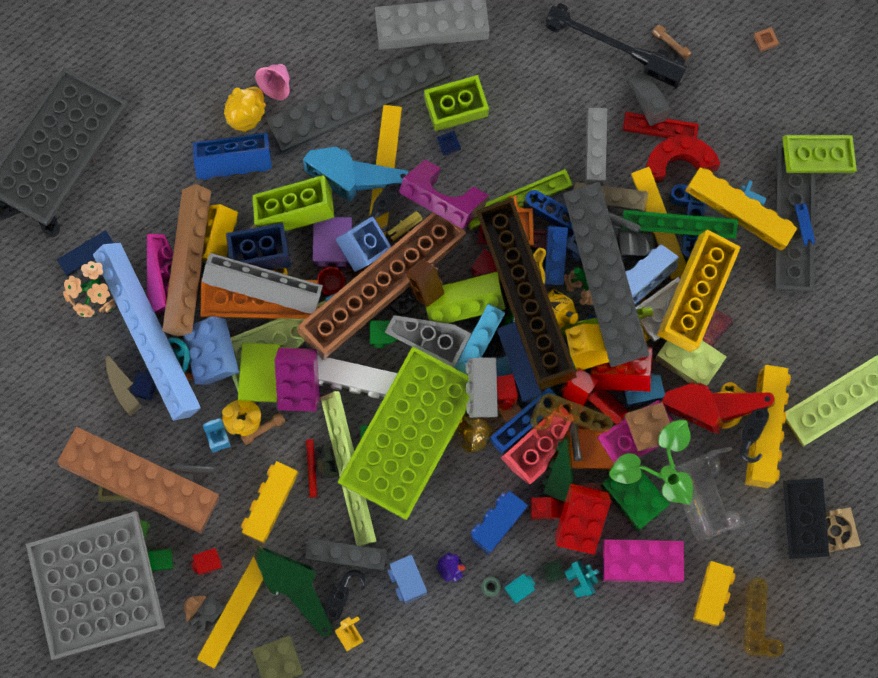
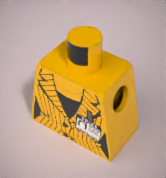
(563, 308)

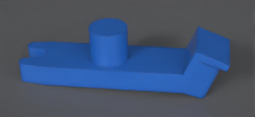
(804, 223)

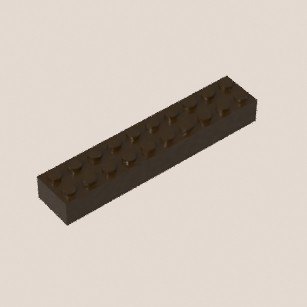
(526, 294)

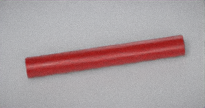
(311, 468)

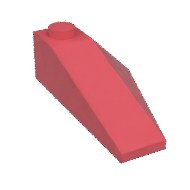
(534, 450)

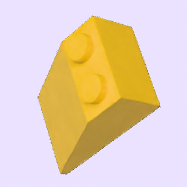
(586, 346)

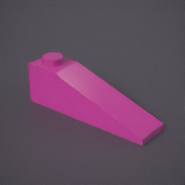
(158, 271)

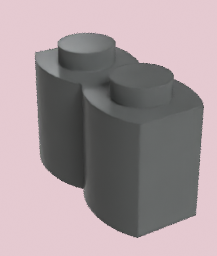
(634, 245)

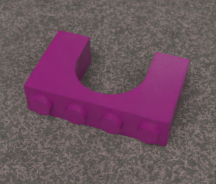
(457, 210)

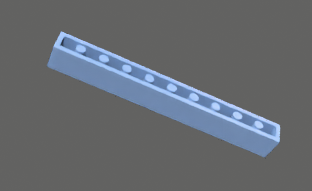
(147, 331)

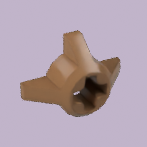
(192, 605)

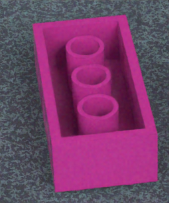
(643, 561)

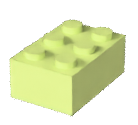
(692, 366)

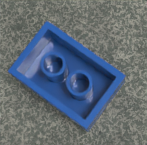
(498, 522)

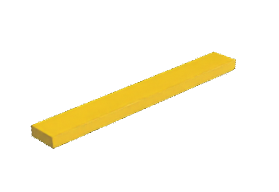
(387, 150)

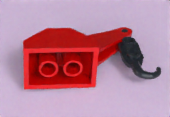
(711, 409)

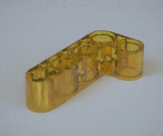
(573, 416)
(759, 617)

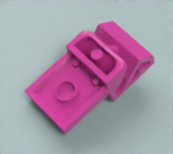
(620, 440)

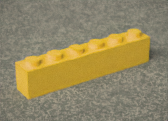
(736, 205)

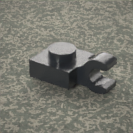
(326, 464)

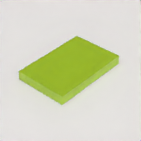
(257, 372)

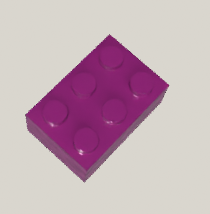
(297, 379)

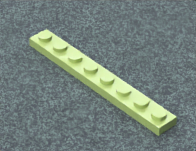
(343, 452)

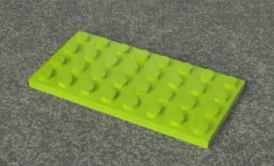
(408, 434)

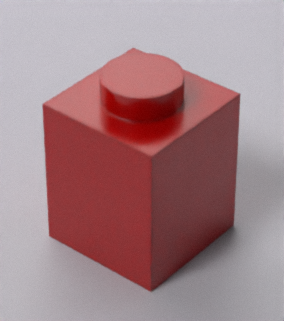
(206, 562)

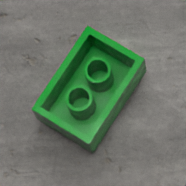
(637, 501)

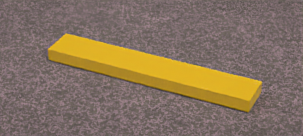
(644, 181)
(231, 615)

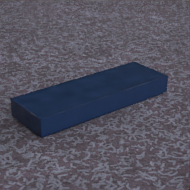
(83, 254)

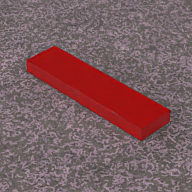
(670, 128)

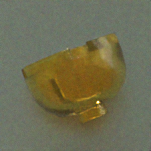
(475, 433)

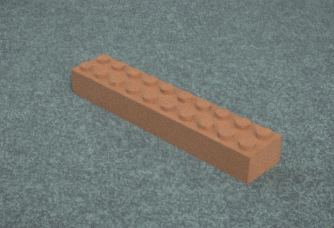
(378, 285)

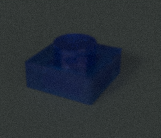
(448, 143)

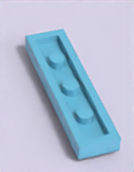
(481, 336)

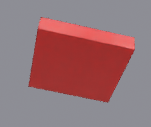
(609, 405)

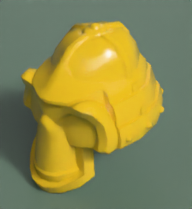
(244, 108)

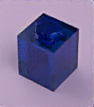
(143, 385)

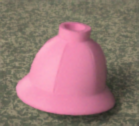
(274, 81)

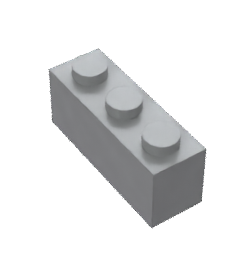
(481, 387)

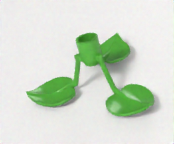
(677, 485)

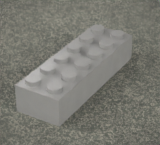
(431, 23)

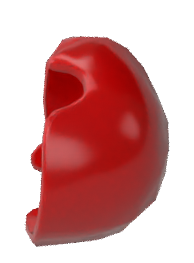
(332, 280)

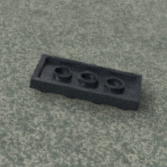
(806, 518)

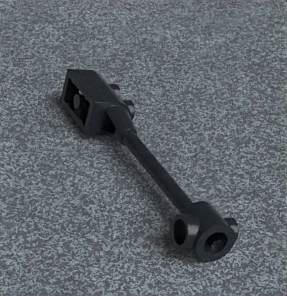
(657, 63)

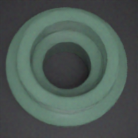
(493, 580)

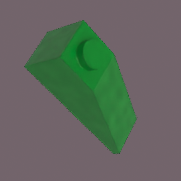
(377, 334)

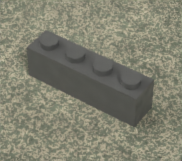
(346, 555)

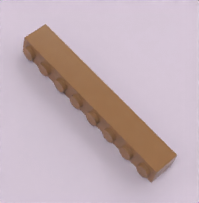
(186, 261)

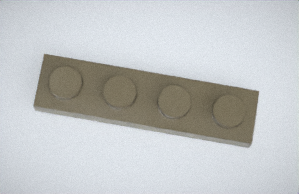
(622, 197)

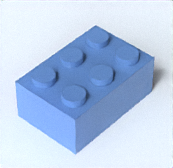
(211, 351)

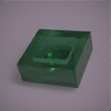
(553, 571)

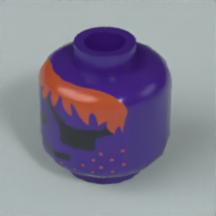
(450, 567)

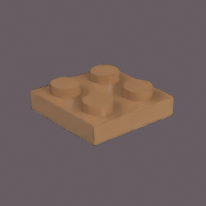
(646, 425)

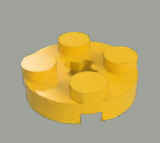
(243, 427)

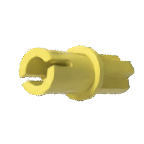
(405, 225)

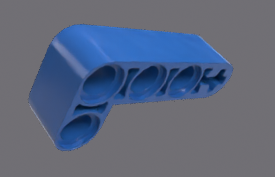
(692, 206)
(558, 209)

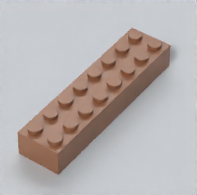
(138, 480)

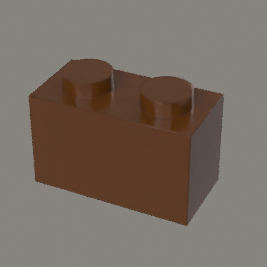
(425, 282)

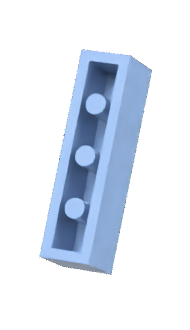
(651, 271)

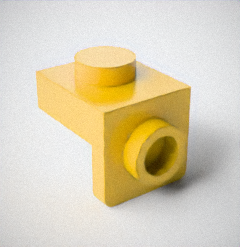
(348, 633)

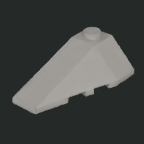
(433, 338)

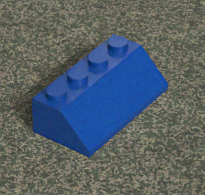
(232, 156)

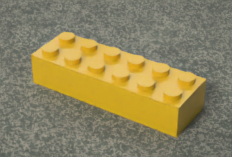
(698, 291)
(765, 471)

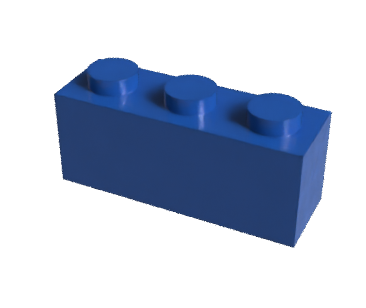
(555, 255)

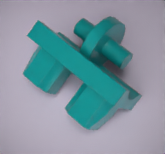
(586, 586)

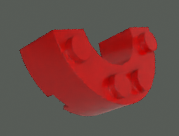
(681, 149)

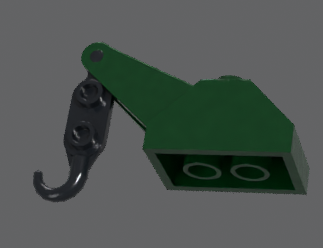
(295, 580)

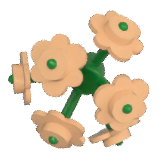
(95, 291)

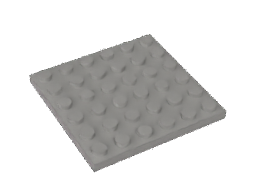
(95, 586)

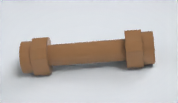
(660, 32)
(277, 420)

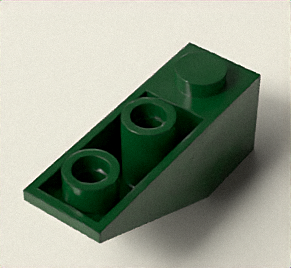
(562, 472)

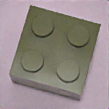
(278, 659)

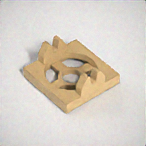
(853, 540)

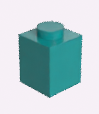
(520, 588)

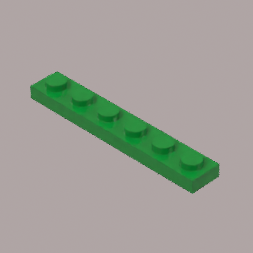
(681, 223)

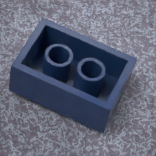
(260, 247)

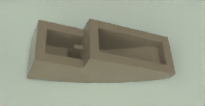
(121, 386)

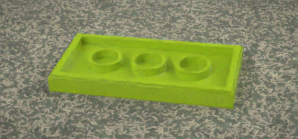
(819, 154)

